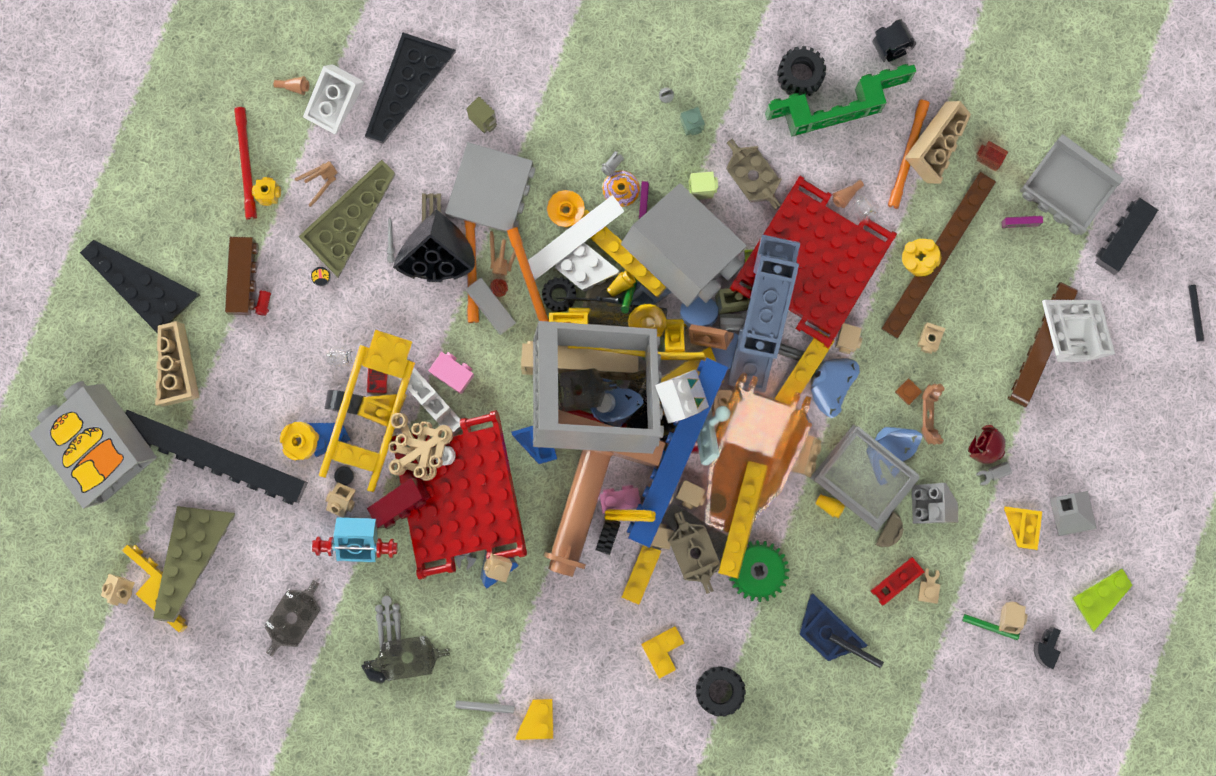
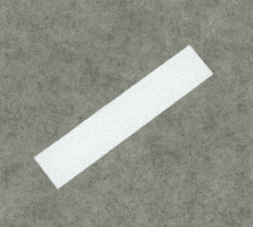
(575, 236)

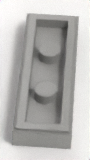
(490, 306)

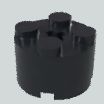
(893, 41)

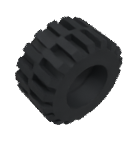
(806, 57)
(736, 699)

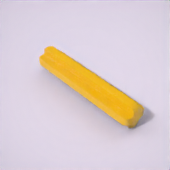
(630, 515)

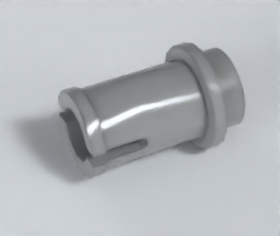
(613, 162)

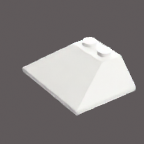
(1078, 330)

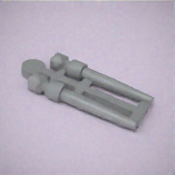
(386, 601)

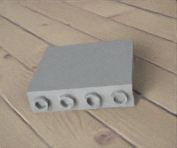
(1071, 185)
(490, 188)

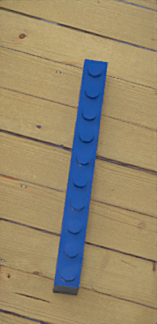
(676, 456)

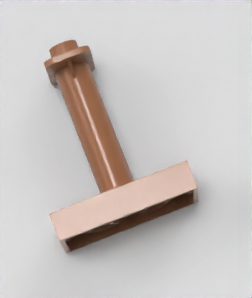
(584, 498)

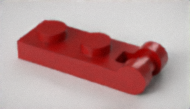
(897, 580)

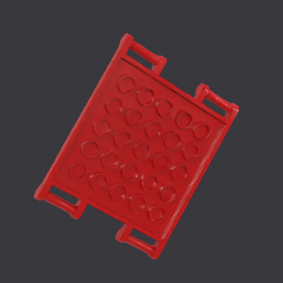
(832, 257)
(469, 503)

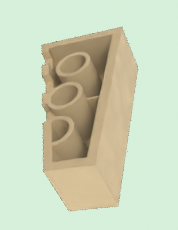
(938, 141)

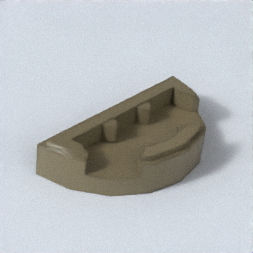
(891, 532)

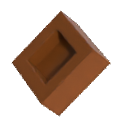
(908, 391)

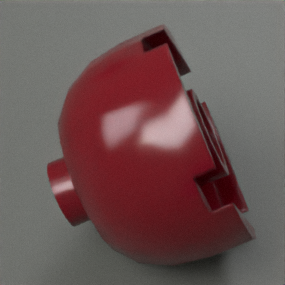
(991, 443)

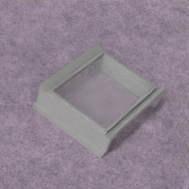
(865, 477)

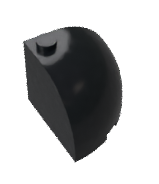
(435, 251)

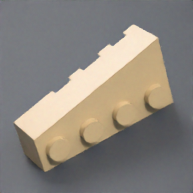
(175, 367)

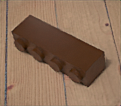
(240, 275)

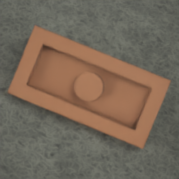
(710, 337)

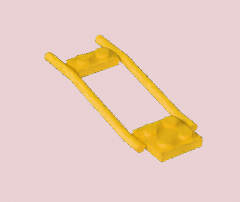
(673, 336)
(387, 355)

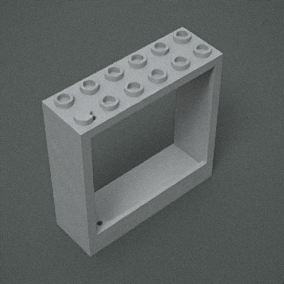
(548, 432)

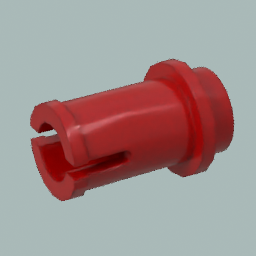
(262, 303)

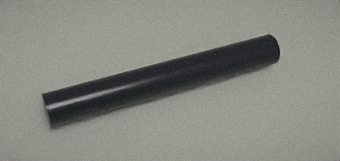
(1196, 313)
(855, 650)

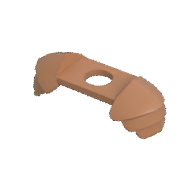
(931, 395)

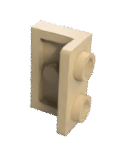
(806, 460)

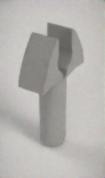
(471, 561)

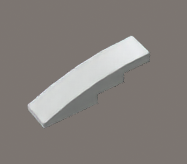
(432, 402)

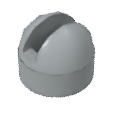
(667, 98)

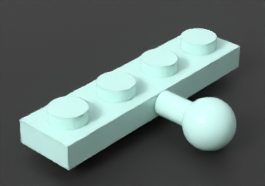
(707, 438)

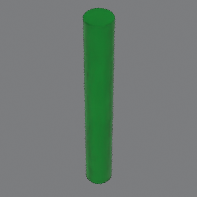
(628, 298)
(988, 626)

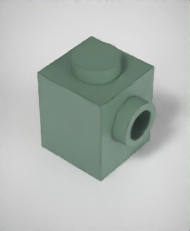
(692, 121)

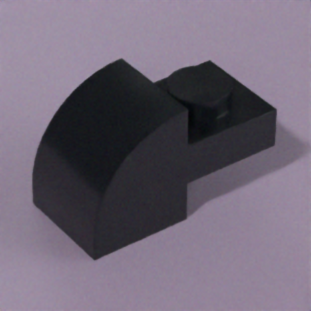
(334, 400)
(1045, 651)

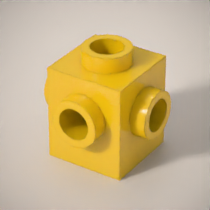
(269, 197)

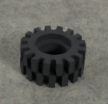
(558, 283)
(608, 536)

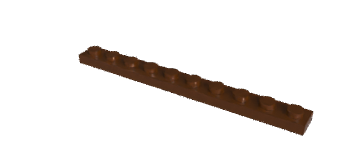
(946, 243)

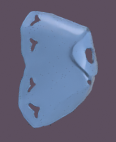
(833, 384)
(623, 407)
(897, 439)

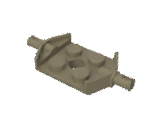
(747, 160)
(688, 537)

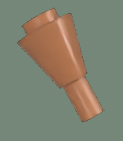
(297, 85)
(843, 197)

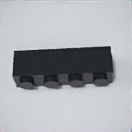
(1126, 236)

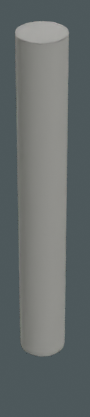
(484, 707)

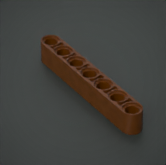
(1038, 354)

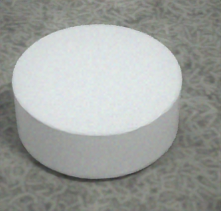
(608, 403)
(448, 456)

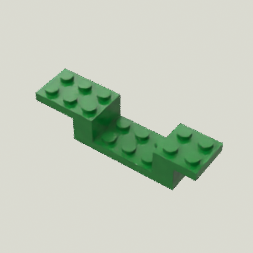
(868, 92)

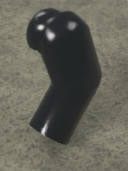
(374, 676)

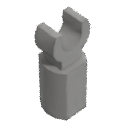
(995, 472)

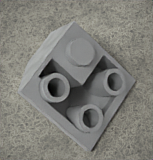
(933, 504)
(1073, 513)

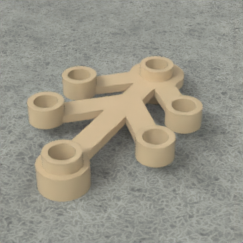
(423, 449)
(406, 450)

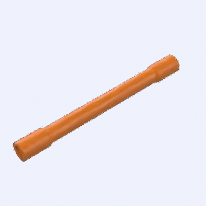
(897, 192)
(517, 244)
(472, 308)

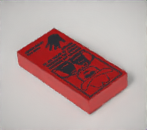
(376, 382)

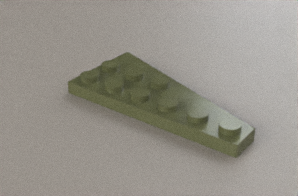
(343, 224)
(189, 551)

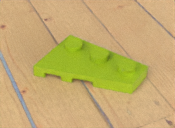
(1102, 597)

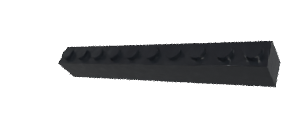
(219, 459)

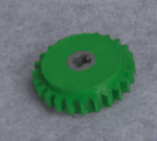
(772, 568)

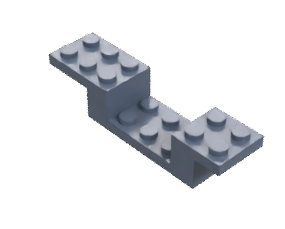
(766, 311)

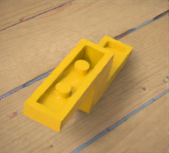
(149, 591)

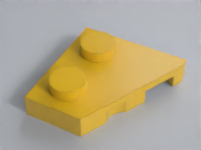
(378, 408)
(1025, 526)
(537, 721)

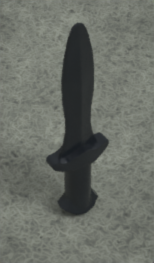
(600, 299)

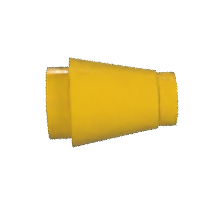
(621, 283)
(830, 505)

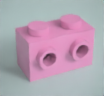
(451, 372)
(625, 499)

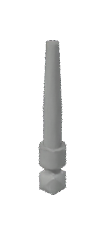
(390, 250)

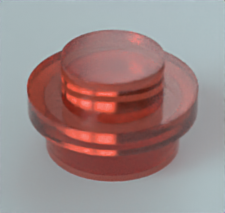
(499, 287)

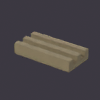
(431, 196)

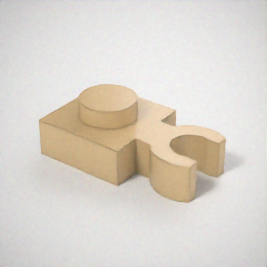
(929, 590)

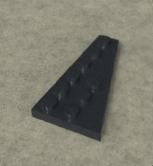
(409, 75)
(145, 290)

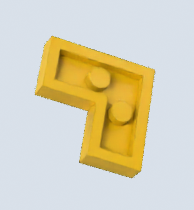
(657, 649)

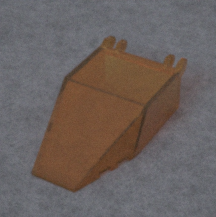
(756, 432)

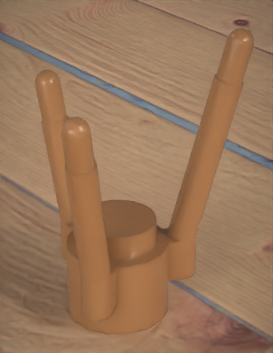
(326, 171)
(500, 265)

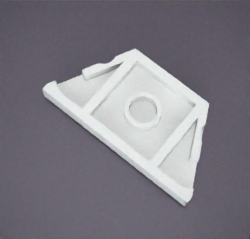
(586, 267)

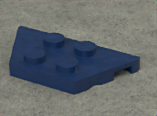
(819, 624)

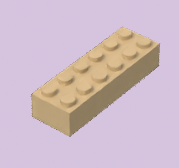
(608, 364)

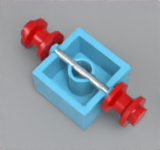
(355, 541)

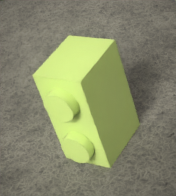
(703, 185)

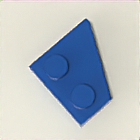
(325, 431)
(539, 454)

